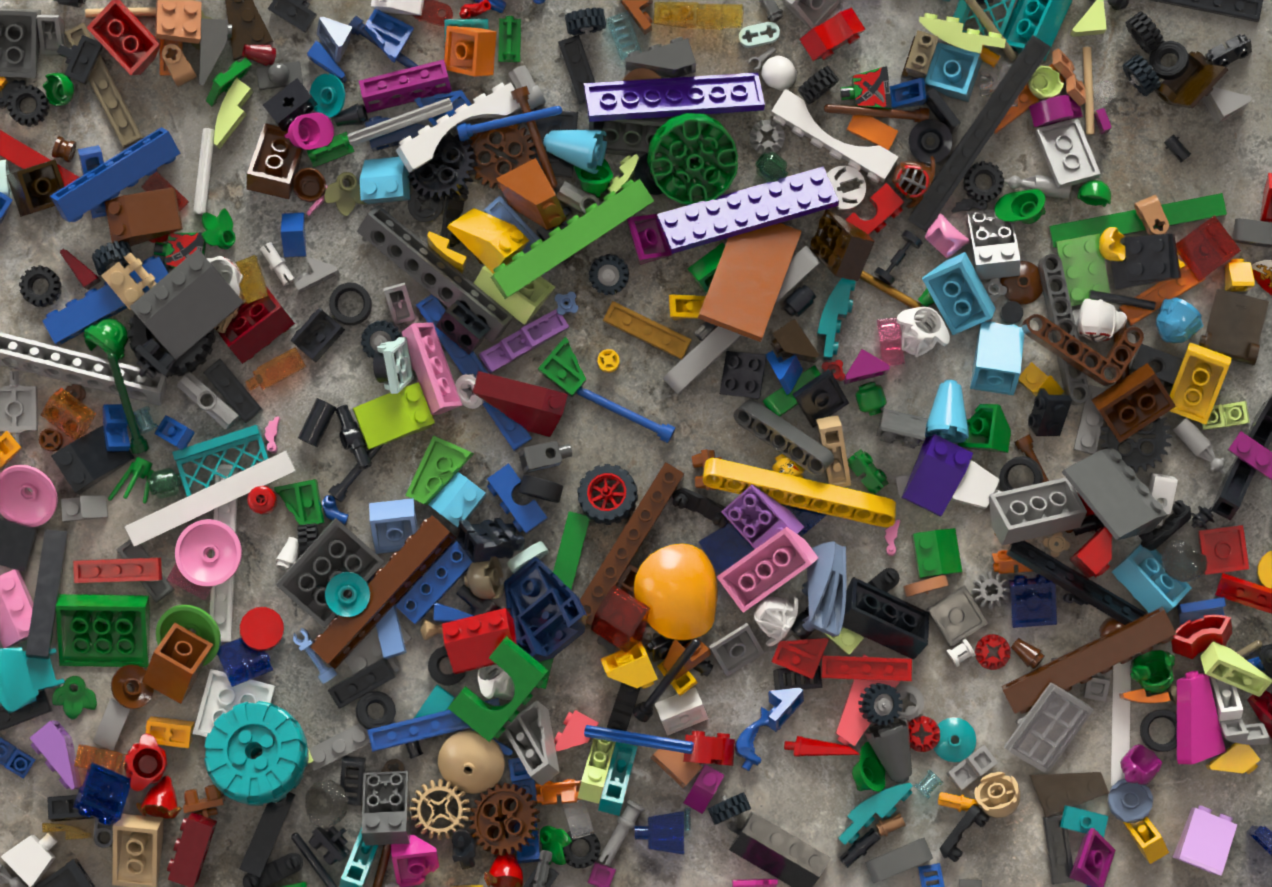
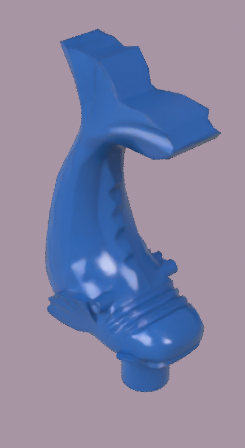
(744, 743)

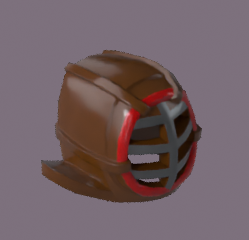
(913, 180)

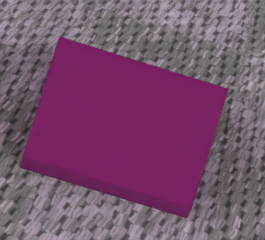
(648, 238)
(865, 367)
(1093, 860)

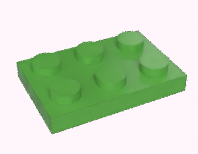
(1083, 267)

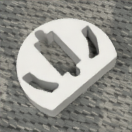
(855, 195)

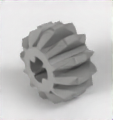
(987, 583)

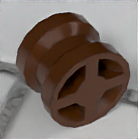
(64, 149)
(47, 437)

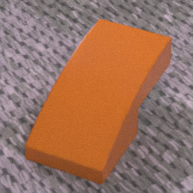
(872, 130)
(1139, 696)

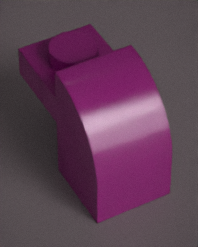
(1054, 110)

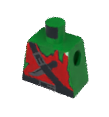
(869, 89)
(179, 247)

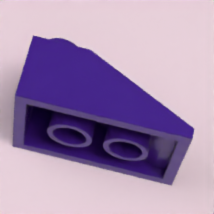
(936, 474)

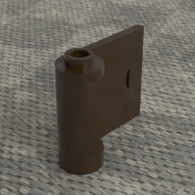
(1193, 84)
(1235, 326)

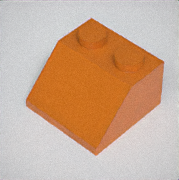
(470, 50)

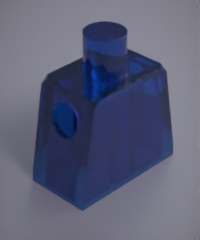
(663, 832)

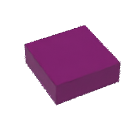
(1102, 121)
(601, 875)

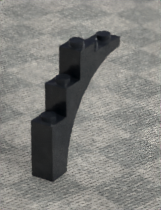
(1240, 473)

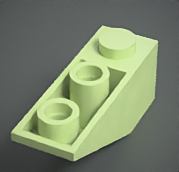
(596, 770)

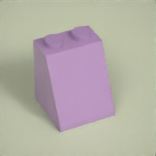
(1206, 840)

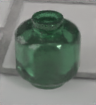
(771, 167)
(164, 483)

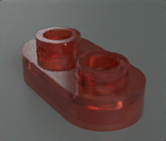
(431, 10)

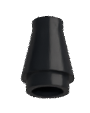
(352, 116)

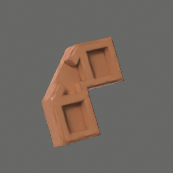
(1065, 66)

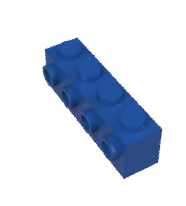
(434, 583)

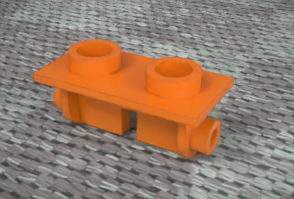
(1005, 564)
(567, 789)

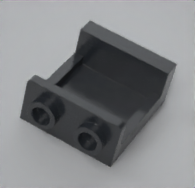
(68, 876)

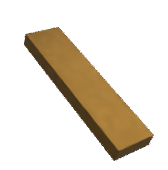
(647, 330)

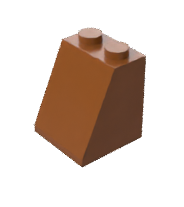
(532, 195)
(177, 663)

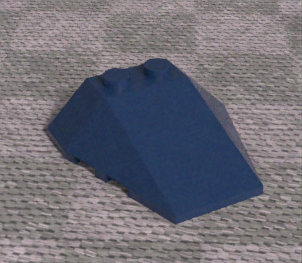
(543, 610)

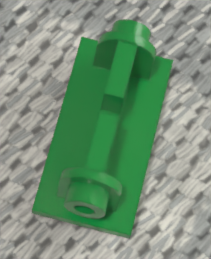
(509, 39)
(336, 149)
(864, 464)

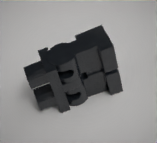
(489, 539)

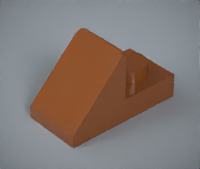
(635, 9)
(675, 652)

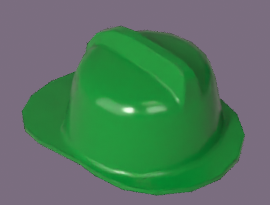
(597, 182)
(1021, 206)
(868, 771)

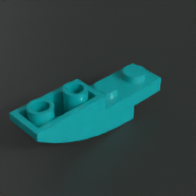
(836, 306)
(881, 803)

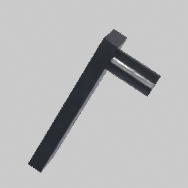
(266, 836)

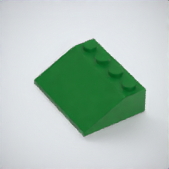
(103, 630)

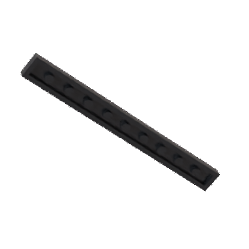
(979, 133)

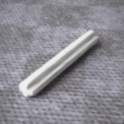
(204, 170)

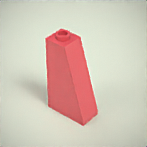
(851, 723)

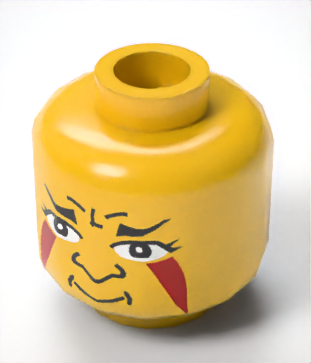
(787, 466)

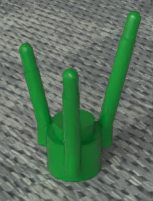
(139, 469)

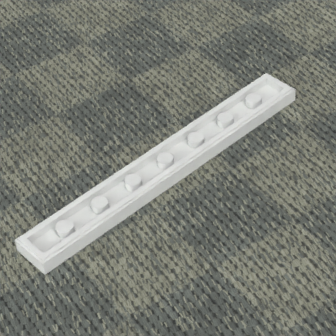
(209, 498)
(222, 595)

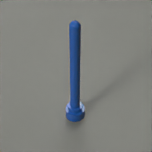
(467, 130)
(665, 432)

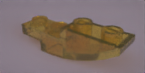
(698, 15)

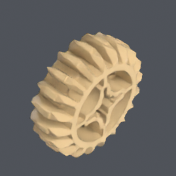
(425, 798)

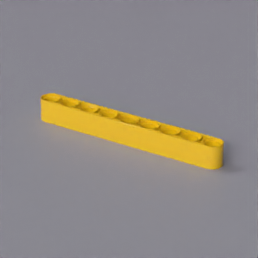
(801, 492)

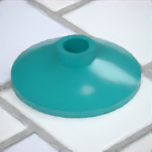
(321, 91)
(347, 606)
(967, 740)

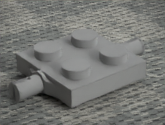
(18, 407)

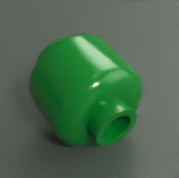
(871, 398)

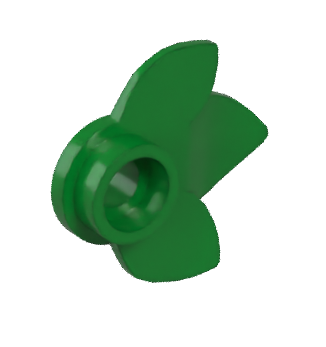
(218, 229)
(74, 701)
(554, 841)

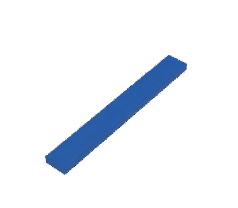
(470, 364)

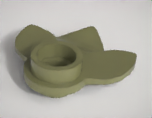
(344, 196)

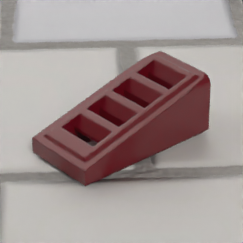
(84, 274)

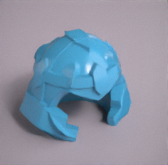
(1177, 320)

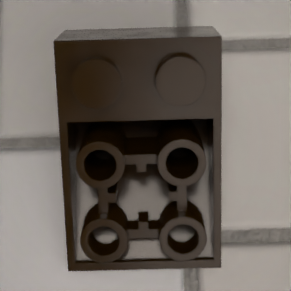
(841, 246)

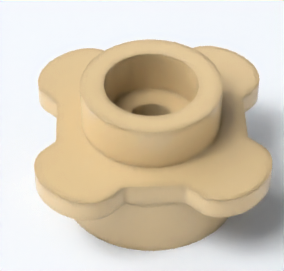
(1055, 550)

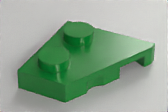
(223, 82)
(303, 501)

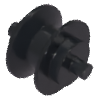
(1202, 517)

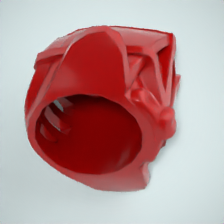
(145, 763)

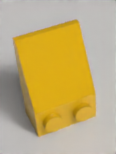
(488, 237)
(1199, 382)

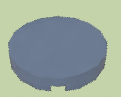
(1130, 801)

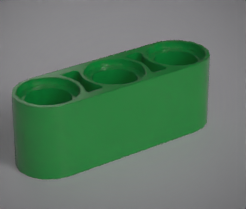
(780, 402)

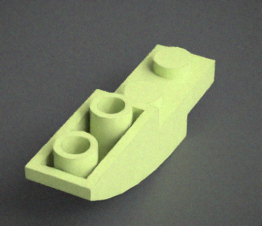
(951, 32)

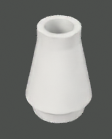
(288, 554)

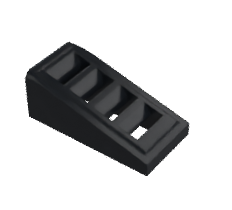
(779, 683)
(355, 762)

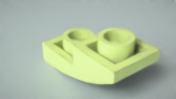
(627, 170)
(1228, 415)

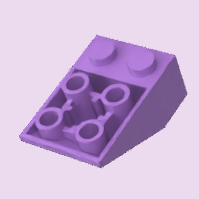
(759, 516)
(59, 751)

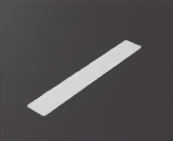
(1120, 719)

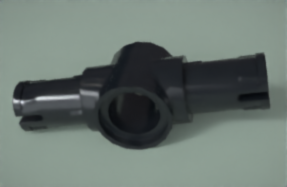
(352, 437)
(476, 604)

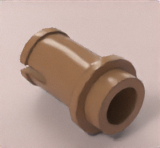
(889, 825)

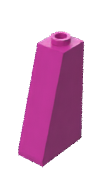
(1197, 720)

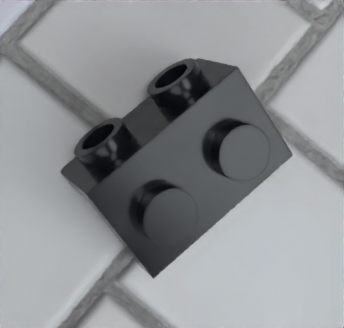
(317, 335)
(1049, 413)

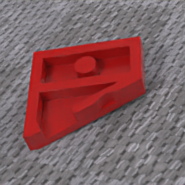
(800, 655)

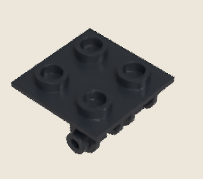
(743, 374)

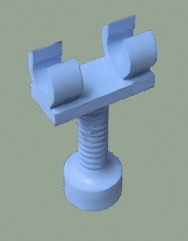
(326, 673)

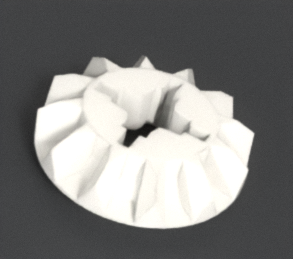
(466, 397)

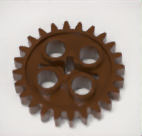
(510, 136)
(522, 813)

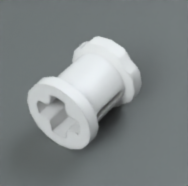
(961, 653)

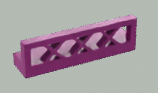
(404, 83)

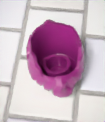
(1140, 765)

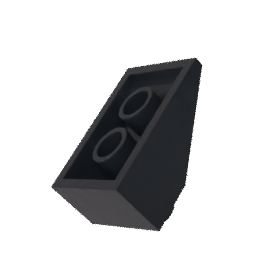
(88, 461)

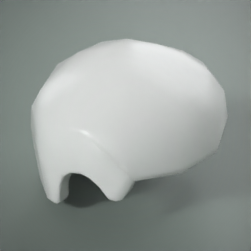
(779, 73)

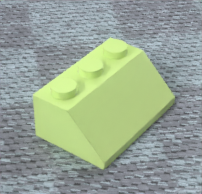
(523, 303)

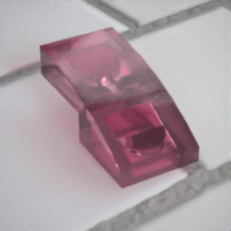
(890, 341)
(177, 578)

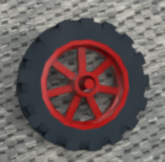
(620, 510)

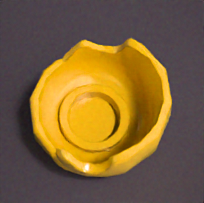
(1111, 246)

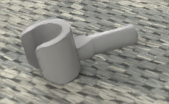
(761, 58)

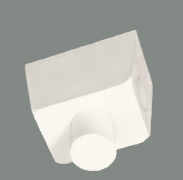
(976, 487)
(1163, 487)
(31, 858)

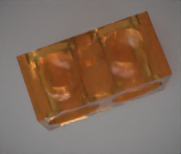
(68, 414)
(106, 758)

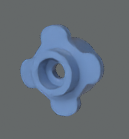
(562, 308)

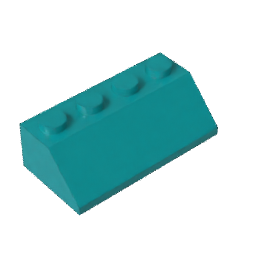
(1035, 18)

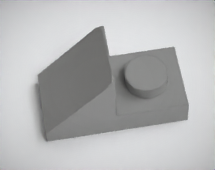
(322, 272)
(84, 508)

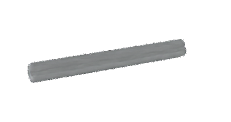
(400, 122)

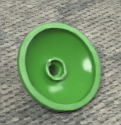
(191, 617)

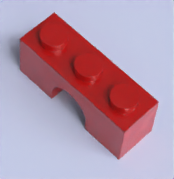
(887, 205)

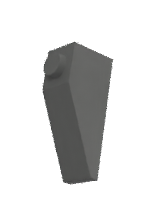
(213, 40)

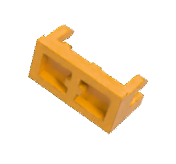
(170, 731)

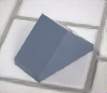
(334, 37)

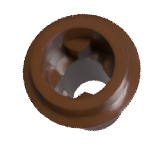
(1028, 654)

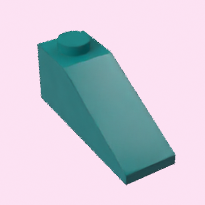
(617, 778)
(359, 864)

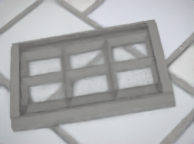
(1048, 728)

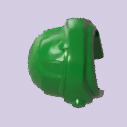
(109, 336)
(1153, 670)

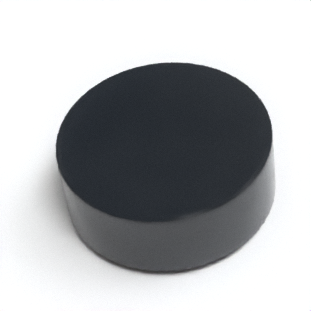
(1011, 312)

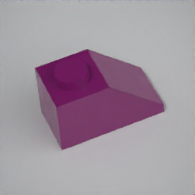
(703, 789)

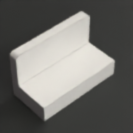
(681, 711)

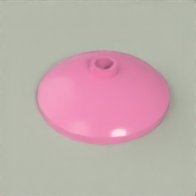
(20, 504)
(193, 551)

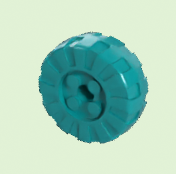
(237, 740)

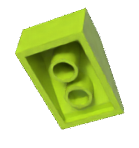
(393, 416)

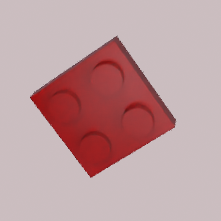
(1224, 549)

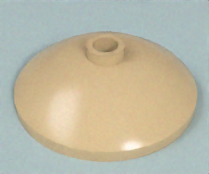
(471, 751)

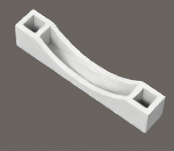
(420, 149)
(872, 160)

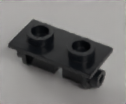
(1238, 48)
(660, 647)

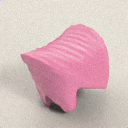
(945, 237)

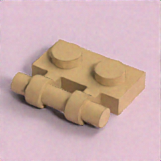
(123, 284)

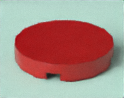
(261, 629)

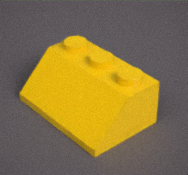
(630, 667)

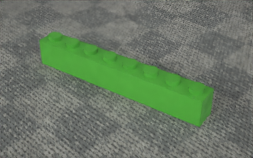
(572, 238)

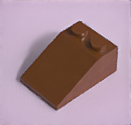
(273, 163)
(143, 216)

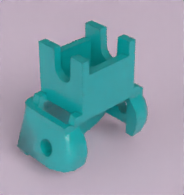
(23, 678)

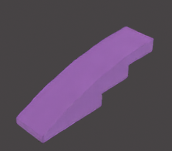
(523, 341)

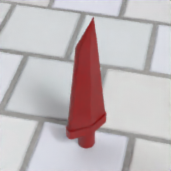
(812, 747)

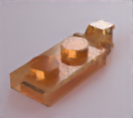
(276, 370)

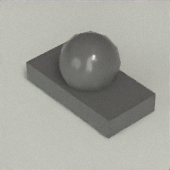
(278, 75)

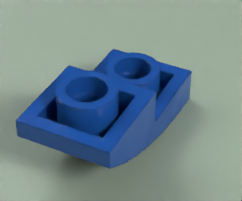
(14, 758)

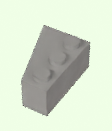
(534, 742)

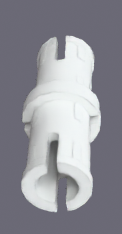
(277, 264)

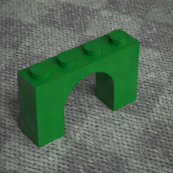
(489, 718)

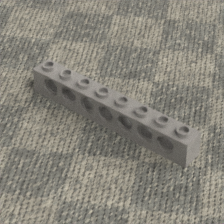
(78, 368)

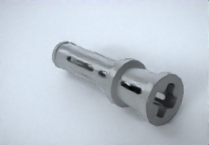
(626, 822)

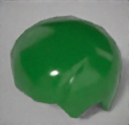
(58, 89)
(1095, 193)

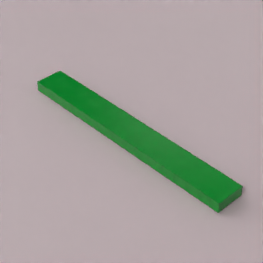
(1129, 222)
(568, 559)

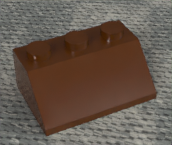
(1133, 402)

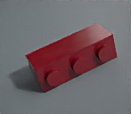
(191, 849)

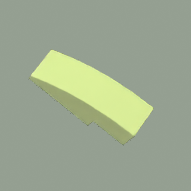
(230, 112)

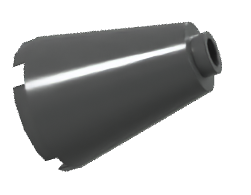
(892, 748)

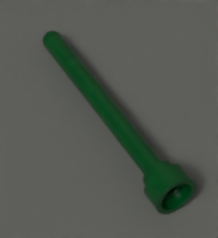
(138, 443)

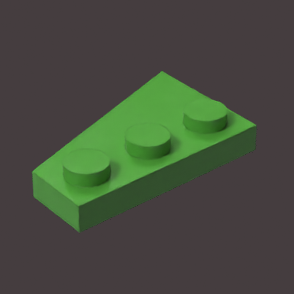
(436, 469)

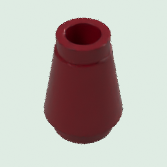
(260, 53)

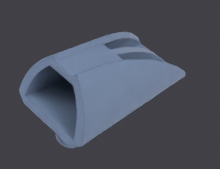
(826, 589)

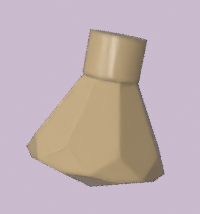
(430, 629)

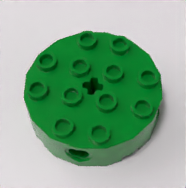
(688, 179)

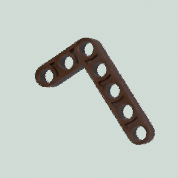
(1083, 351)

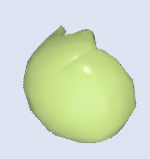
(1045, 83)

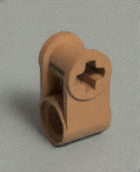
(180, 67)
(1151, 213)

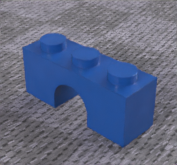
(526, 516)

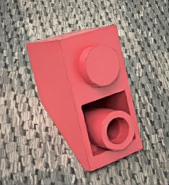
(574, 732)

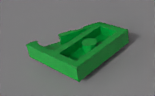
(563, 369)

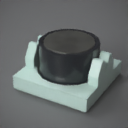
(393, 365)

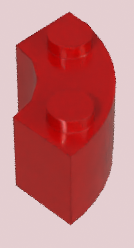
(832, 34)
(1197, 635)
(711, 750)

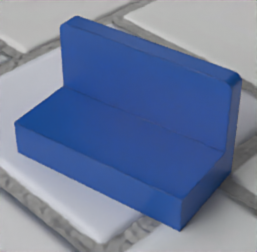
(1196, 610)

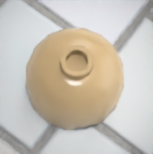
(998, 795)

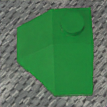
(988, 430)

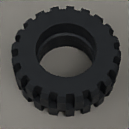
(187, 362)

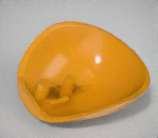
(679, 590)

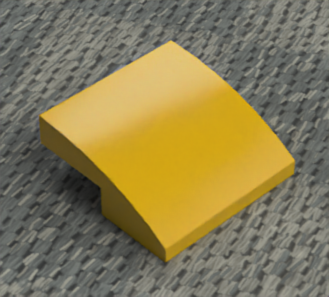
(442, 247)

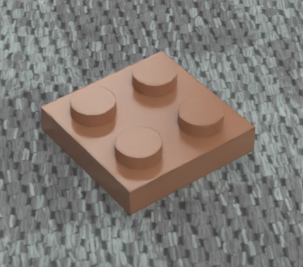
(178, 20)

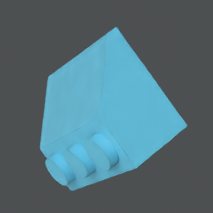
(959, 294)
(1147, 581)

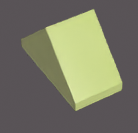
(1092, 22)

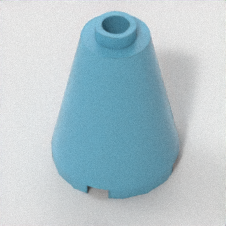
(578, 147)
(948, 414)

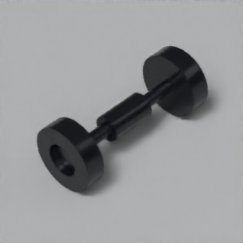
(898, 257)

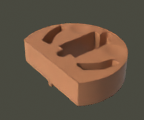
(926, 586)

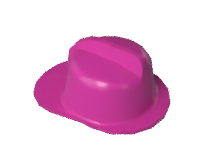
(311, 131)

